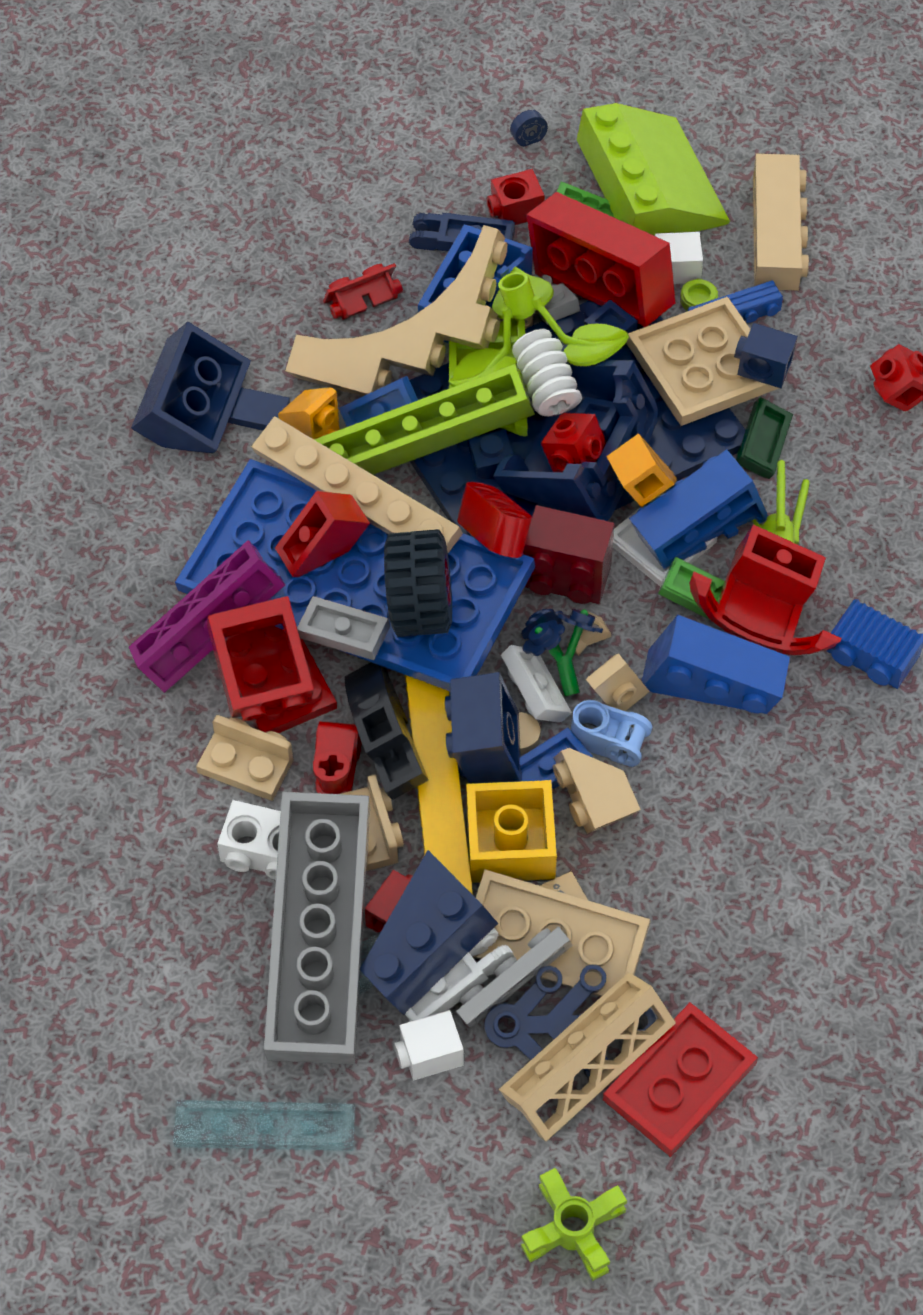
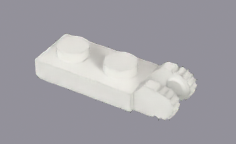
(461, 978)

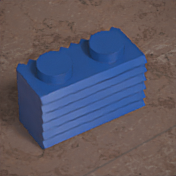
(876, 644)

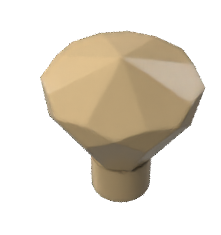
(589, 637)

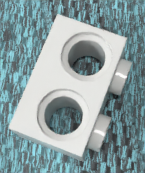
(253, 822)

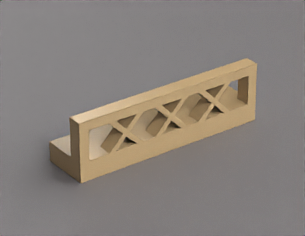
(584, 1047)

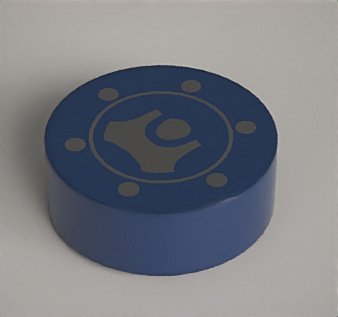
(528, 128)

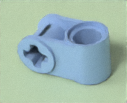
(611, 732)

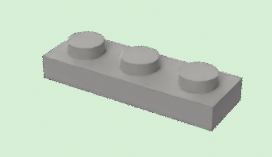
(513, 975)

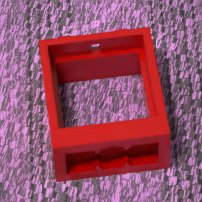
(249, 619)

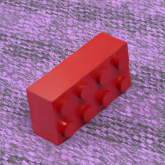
(601, 257)

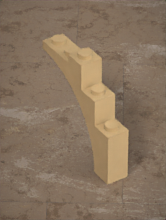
(416, 344)

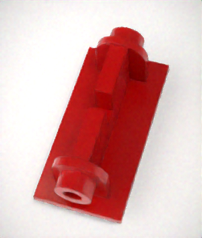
(349, 294)

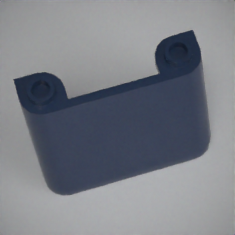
(586, 487)

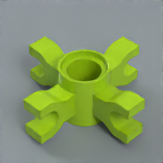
(593, 1213)

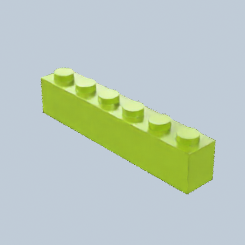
(433, 422)

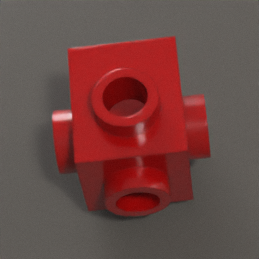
(899, 377)
(573, 440)

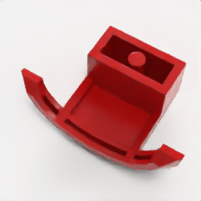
(766, 594)

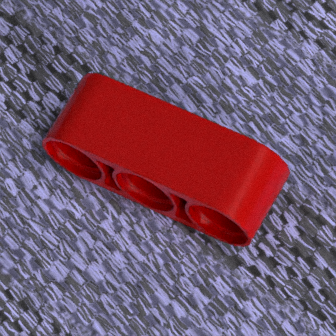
(494, 519)

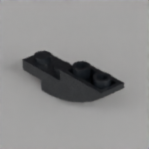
(384, 729)

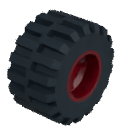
(418, 583)

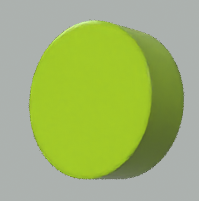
(697, 292)

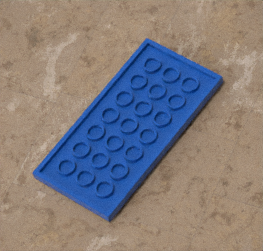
(482, 582)

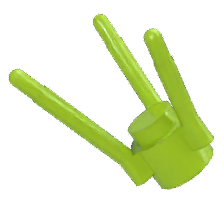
(780, 522)

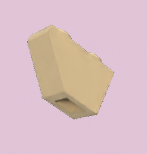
(596, 788)

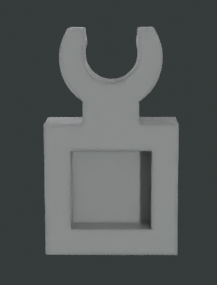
(562, 303)

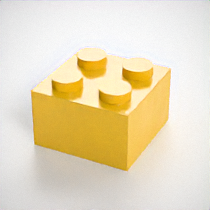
(511, 830)

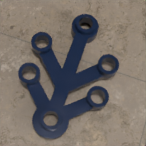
(552, 1024)

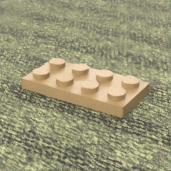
(596, 931)

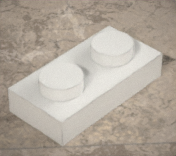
(536, 685)

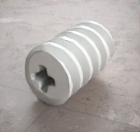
(546, 373)

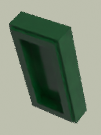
(764, 438)

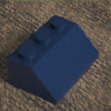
(181, 391)

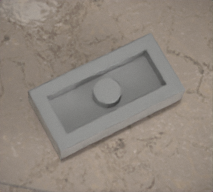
(343, 628)

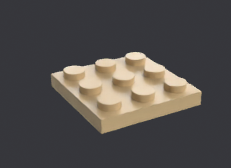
(695, 362)

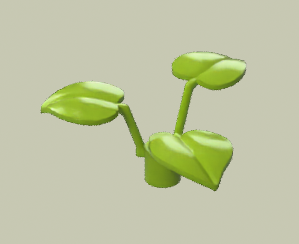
(519, 298)

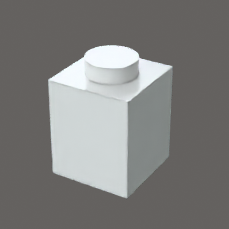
(685, 255)
(429, 1045)

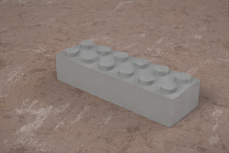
(317, 928)

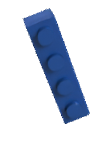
(754, 301)

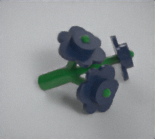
(544, 634)

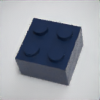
(483, 729)

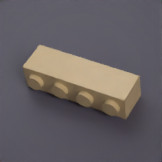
(778, 221)

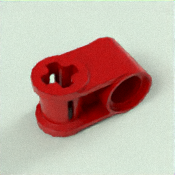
(336, 757)

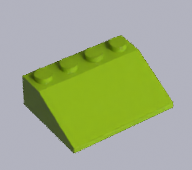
(648, 170)

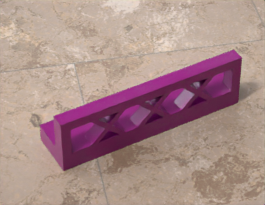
(182, 635)

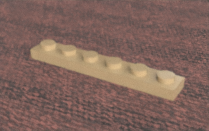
(332, 473)

